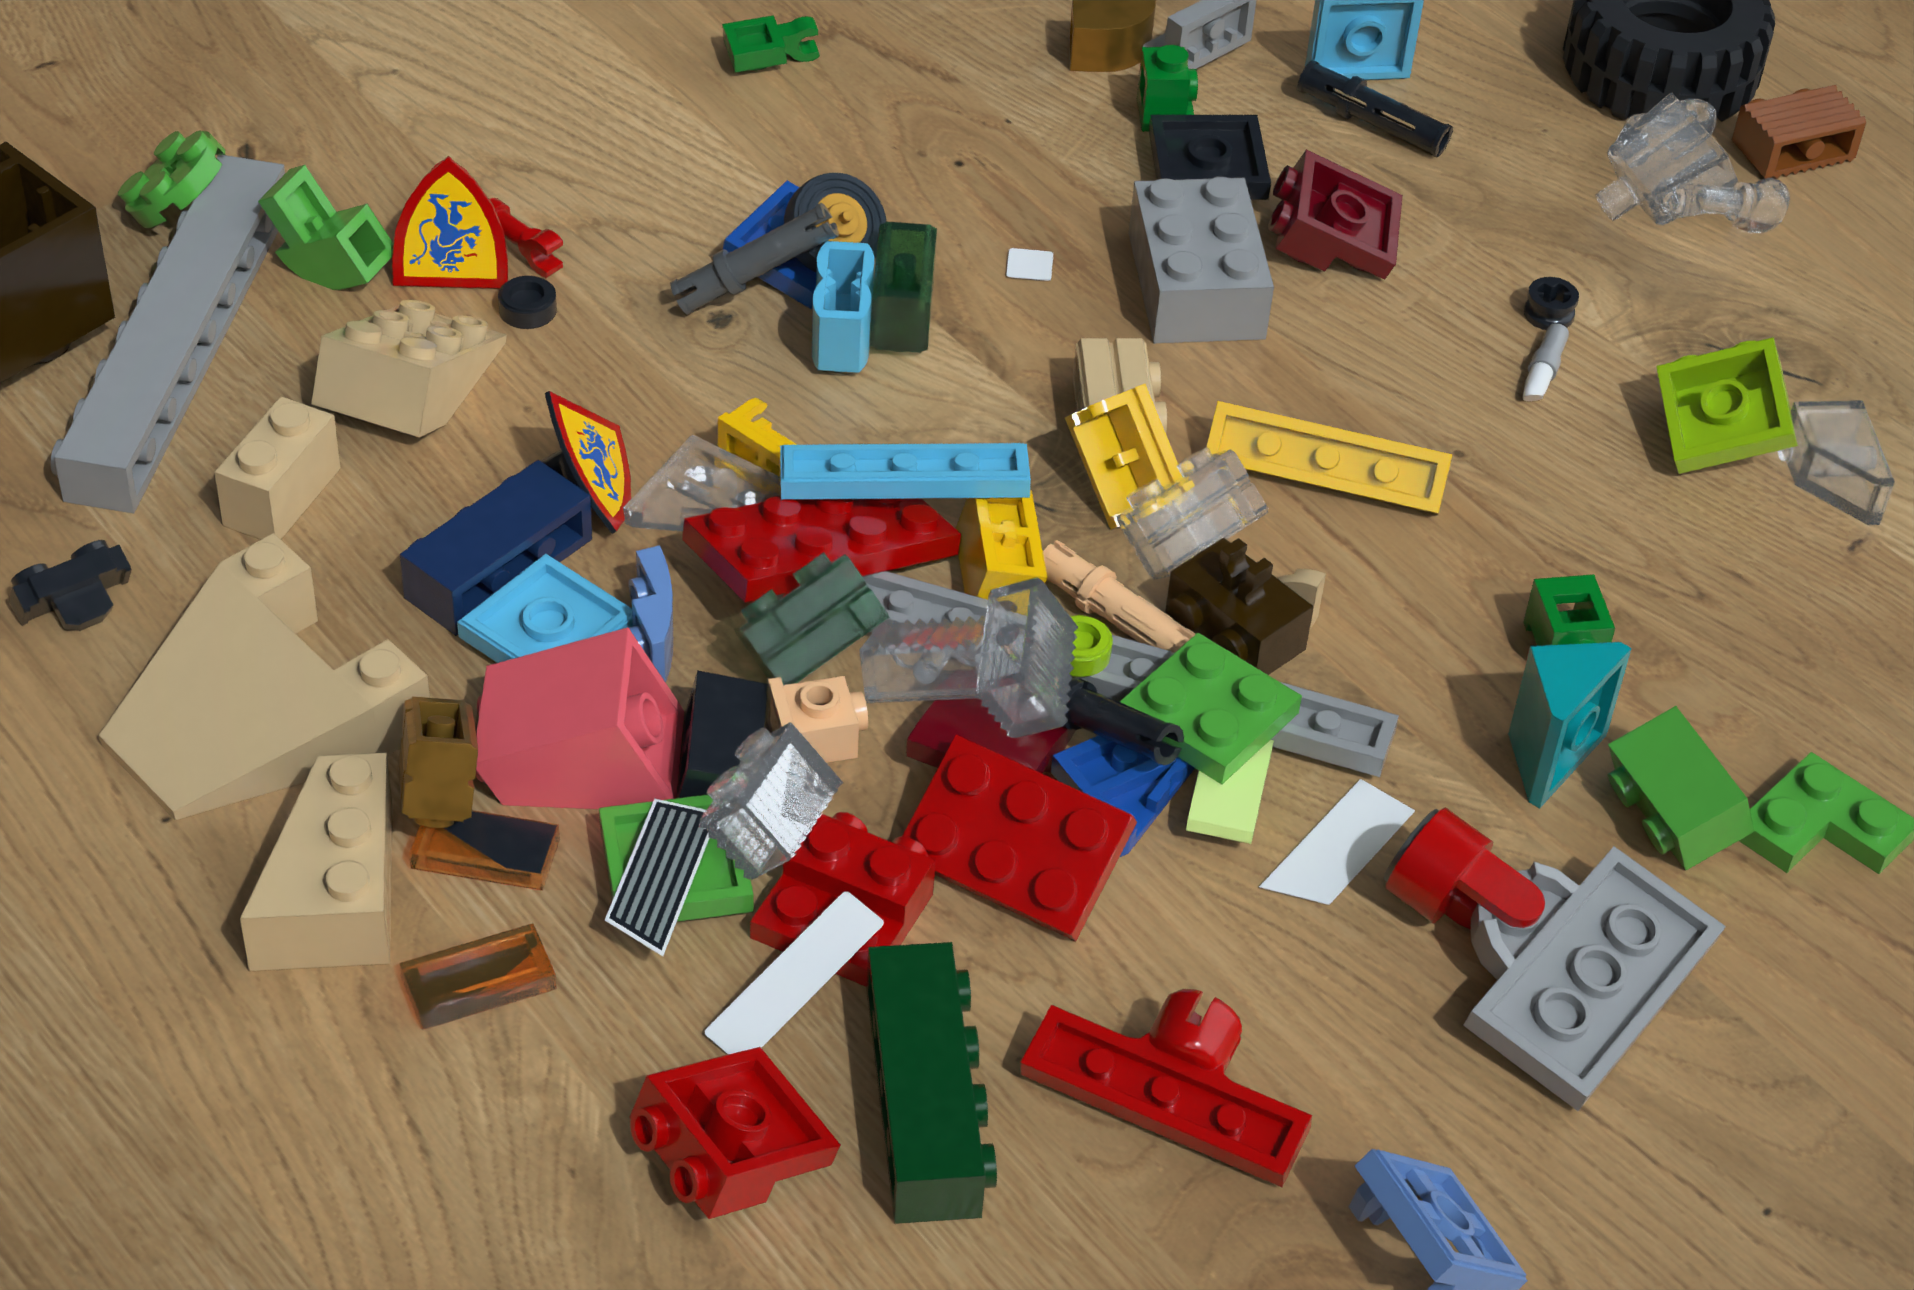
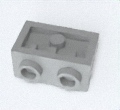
(1209, 29)

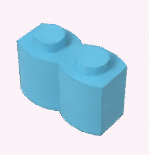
(842, 306)

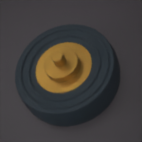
(852, 208)

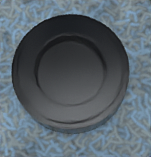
(527, 302)

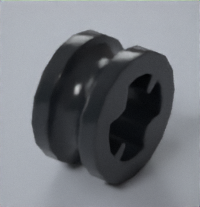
(1551, 302)

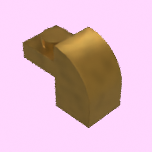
(1109, 33)

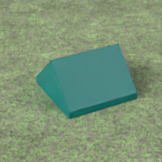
(1563, 711)

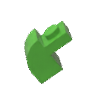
(320, 243)

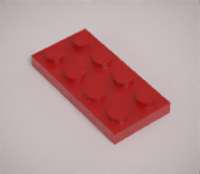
(769, 540)

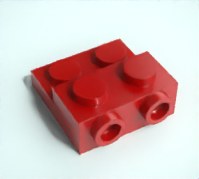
(839, 858)
(729, 1130)

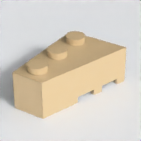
(328, 874)

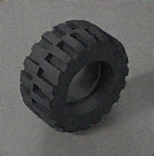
(1645, 49)

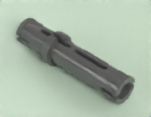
(733, 270)

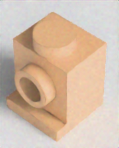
(822, 713)

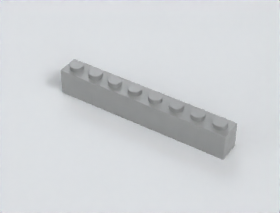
(168, 341)

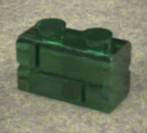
(903, 287)
(810, 621)

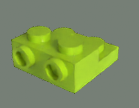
(1726, 405)

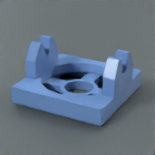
(1444, 1213)

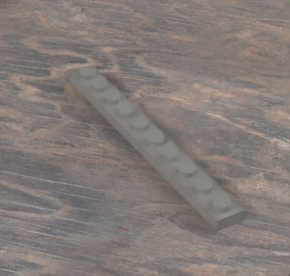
(1322, 730)

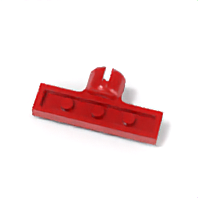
(1172, 1083)

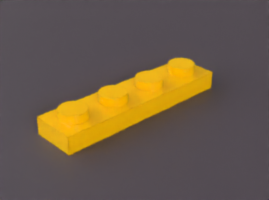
(1331, 457)

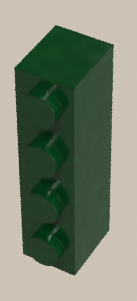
(926, 1083)

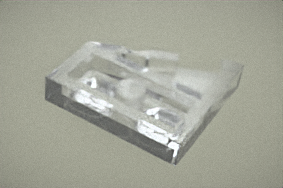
(695, 483)

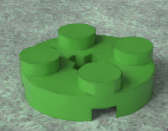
(176, 177)

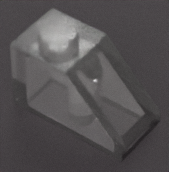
(1840, 458)

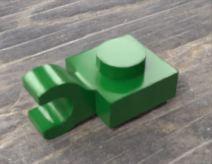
(764, 43)

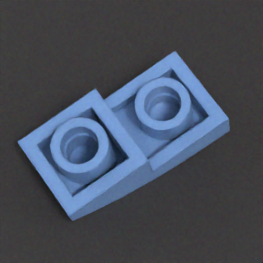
(653, 608)

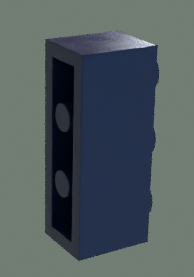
(495, 542)

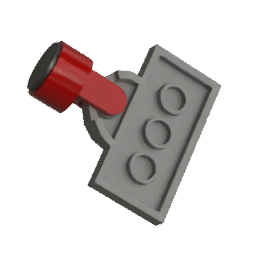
(1571, 961)

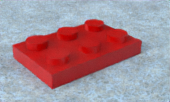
(1019, 836)

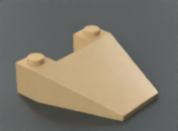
(243, 701)

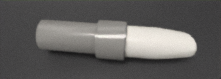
(1545, 362)

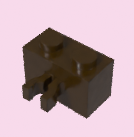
(1240, 605)

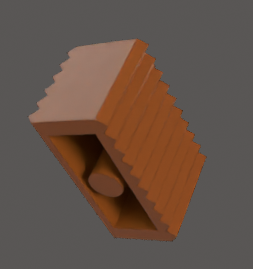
(1799, 131)

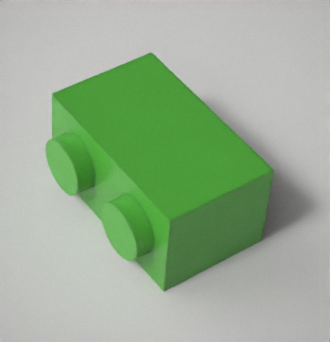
(1679, 788)

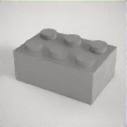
(1200, 260)

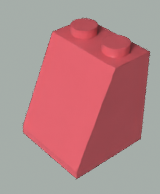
(579, 727)

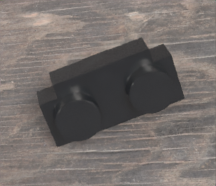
(71, 588)

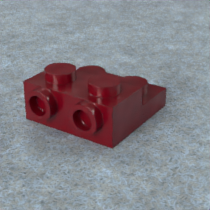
(1335, 214)

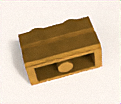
(437, 761)

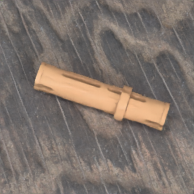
(1101, 593)

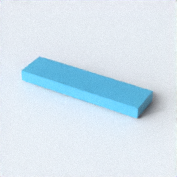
(905, 471)

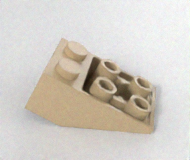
(404, 366)

